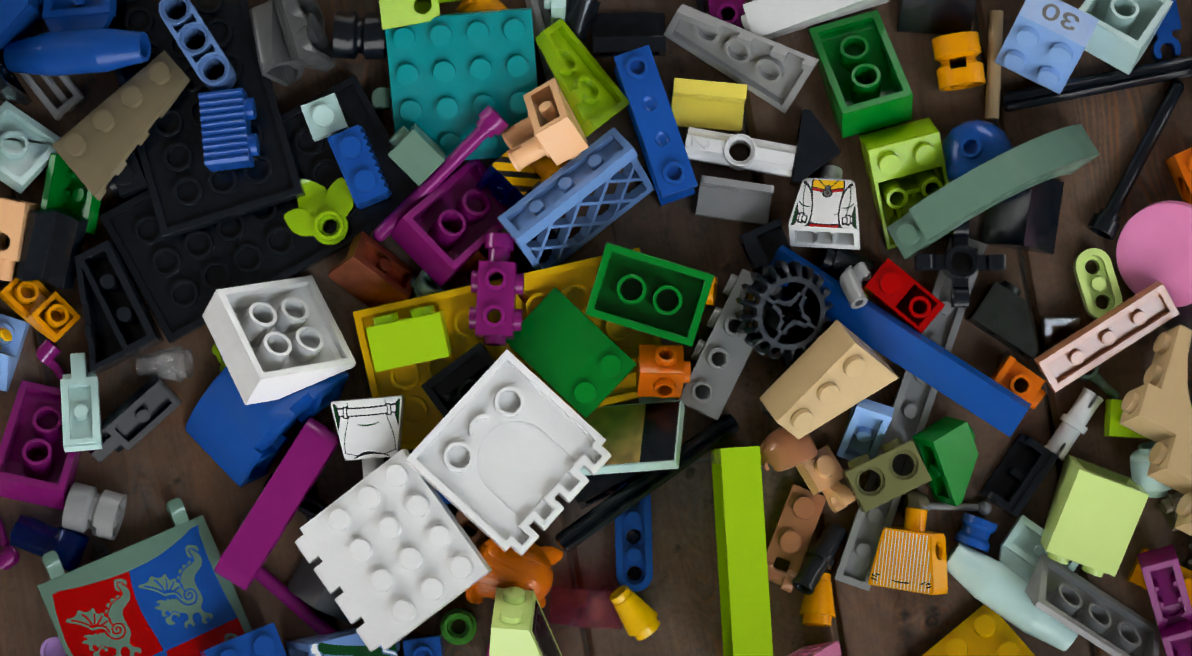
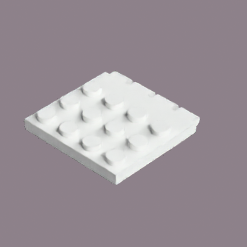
(510, 454)
(391, 552)

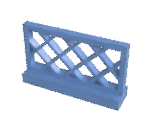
(568, 191)

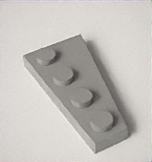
(745, 57)

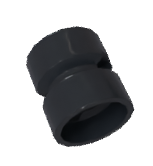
(358, 36)

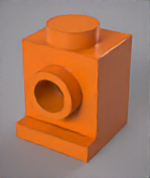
(1010, 371)

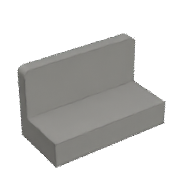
(734, 200)

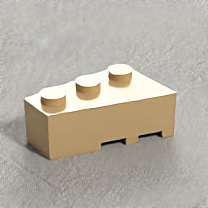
(826, 381)

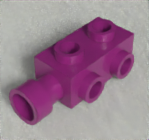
(496, 297)

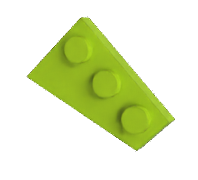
(581, 78)

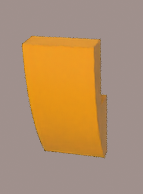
(40, 307)

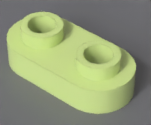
(1099, 284)

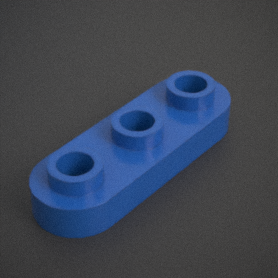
(638, 553)

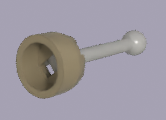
(920, 500)

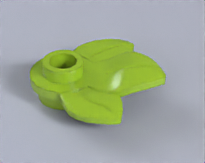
(318, 208)

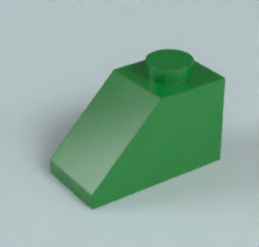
(948, 456)

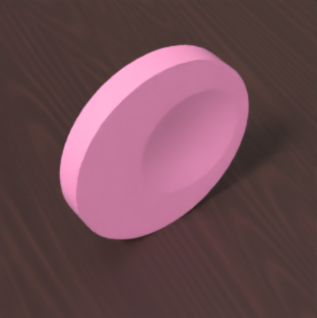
(1158, 248)

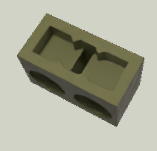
(889, 483)

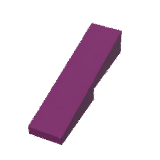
(1168, 599)

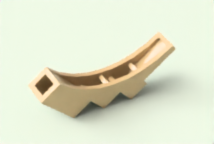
(1164, 415)

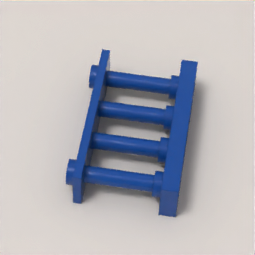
(655, 125)

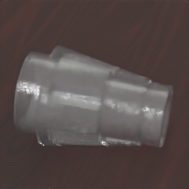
(167, 364)

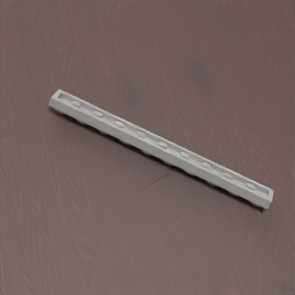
(910, 415)

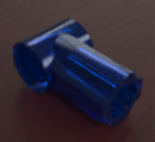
(42, 538)

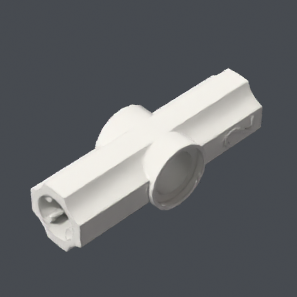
(764, 155)

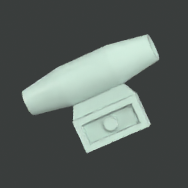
(1003, 582)

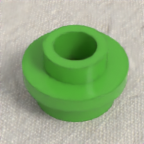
(458, 638)

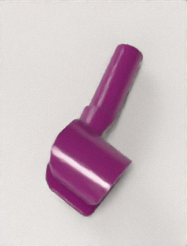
(47, 353)
(8, 554)

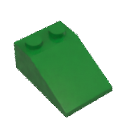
(861, 74)
(571, 352)

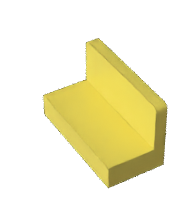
(708, 104)

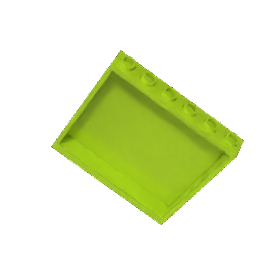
(741, 551)

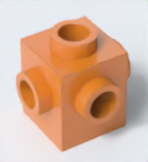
(661, 371)

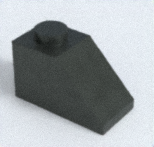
(1006, 318)

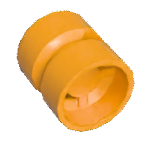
(958, 48)

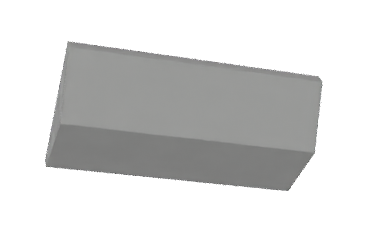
(1090, 611)

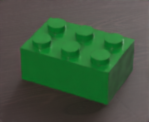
(649, 294)

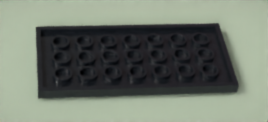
(172, 156)
(258, 247)

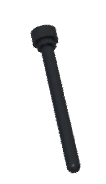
(1106, 220)

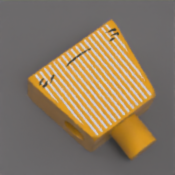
(911, 557)

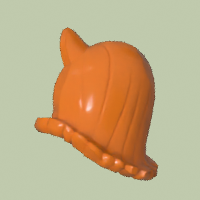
(510, 569)

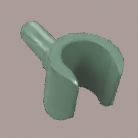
(381, 98)
(1098, 380)

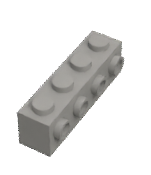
(721, 356)

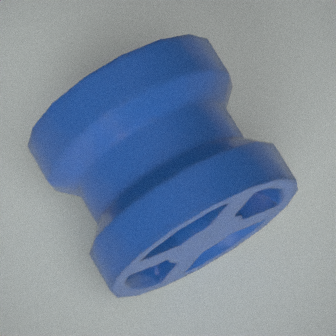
(975, 532)

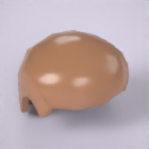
(785, 450)

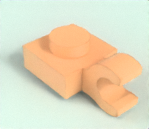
(824, 475)

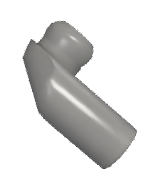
(851, 284)

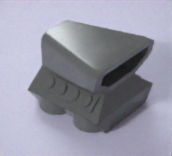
(290, 38)

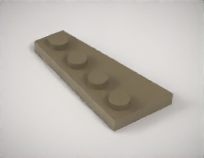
(110, 133)

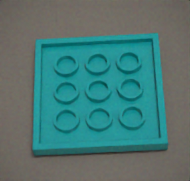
(456, 68)

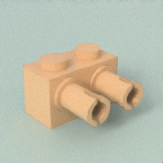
(547, 130)

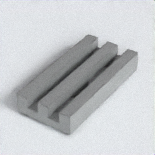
(68, 104)

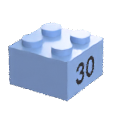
(1047, 42)

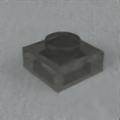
(1056, 329)

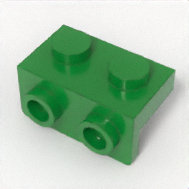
(67, 191)

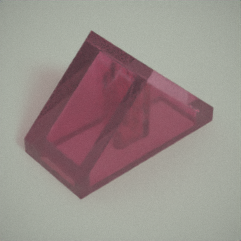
(583, 608)

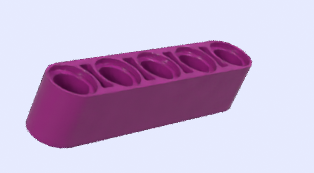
(277, 504)

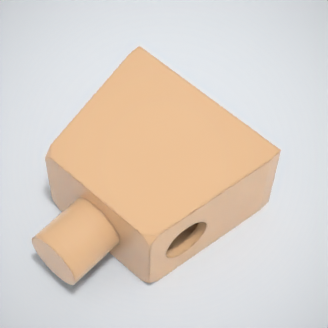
(13, 224)

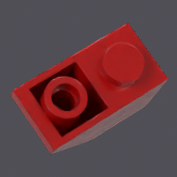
(903, 296)

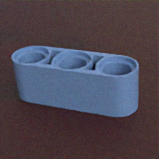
(207, 56)

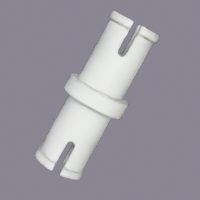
(1074, 423)

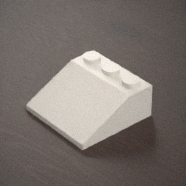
(276, 337)

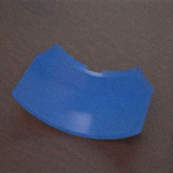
(250, 436)

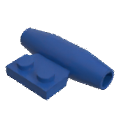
(77, 42)

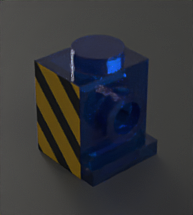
(507, 183)

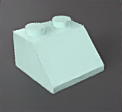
(1124, 29)

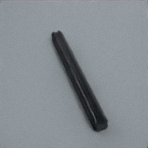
(1099, 84)
(644, 484)

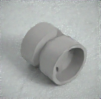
(94, 511)

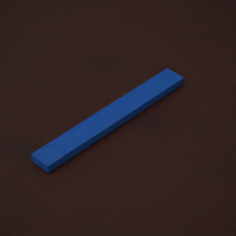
(920, 355)

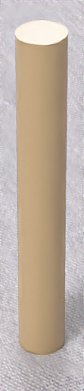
(993, 74)

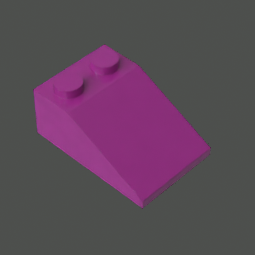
(450, 224)
(32, 449)

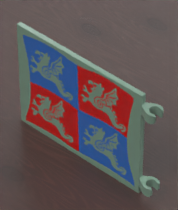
(146, 597)

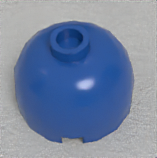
(972, 145)

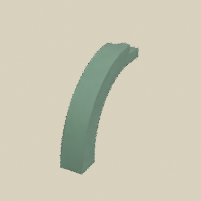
(991, 183)

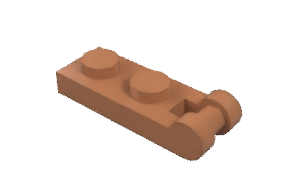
(793, 534)

